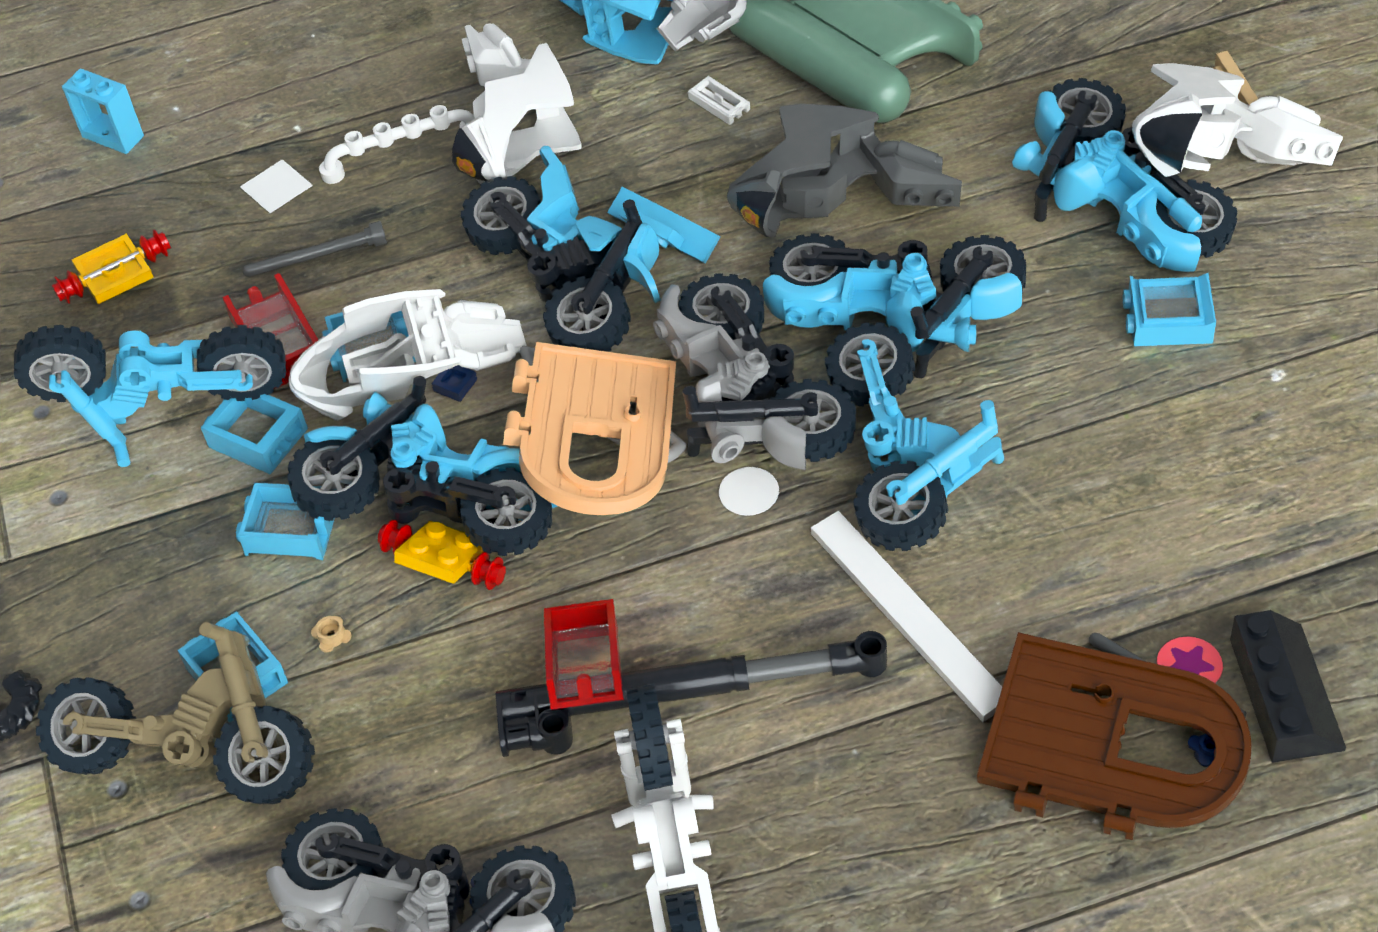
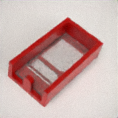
(278, 315)
(582, 654)

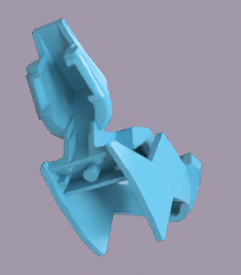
(608, 32)

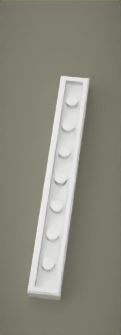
(909, 615)

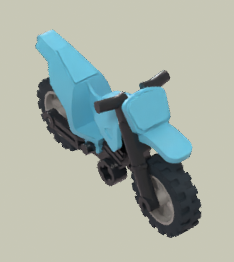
(582, 258)

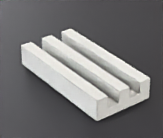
(714, 101)

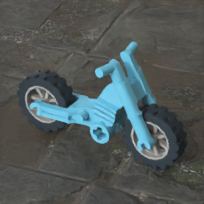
(77, 365)
(915, 448)

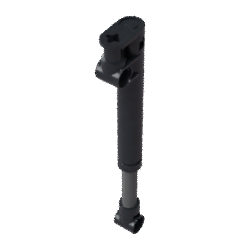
(527, 717)

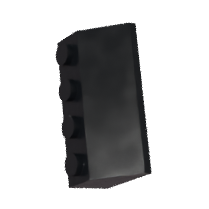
(1284, 687)

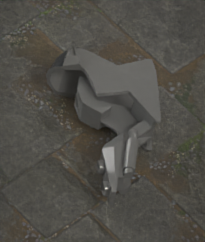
(818, 181)

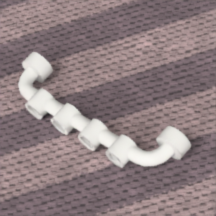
(355, 145)

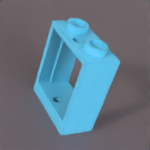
(85, 93)
(275, 443)
(202, 650)

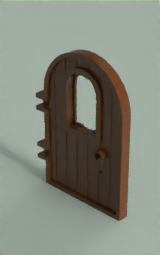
(1073, 742)

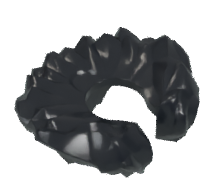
(22, 705)

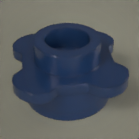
(1201, 753)

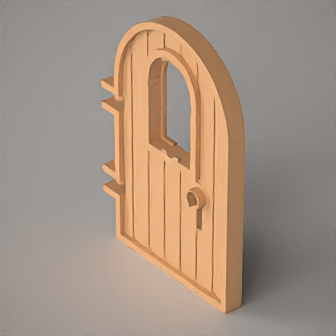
(592, 396)

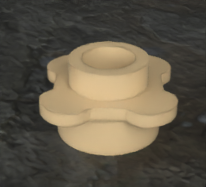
(327, 626)

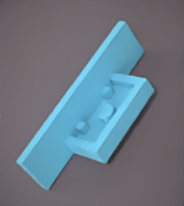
(668, 226)

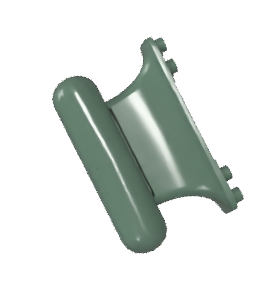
(855, 44)

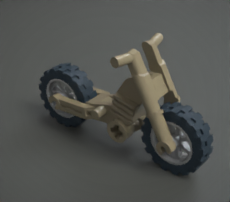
(189, 729)

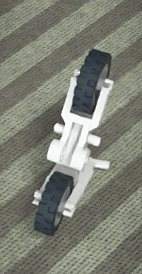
(664, 814)

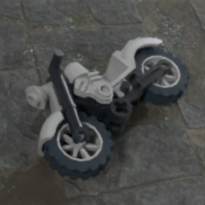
(744, 378)
(407, 892)

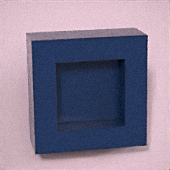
(454, 382)

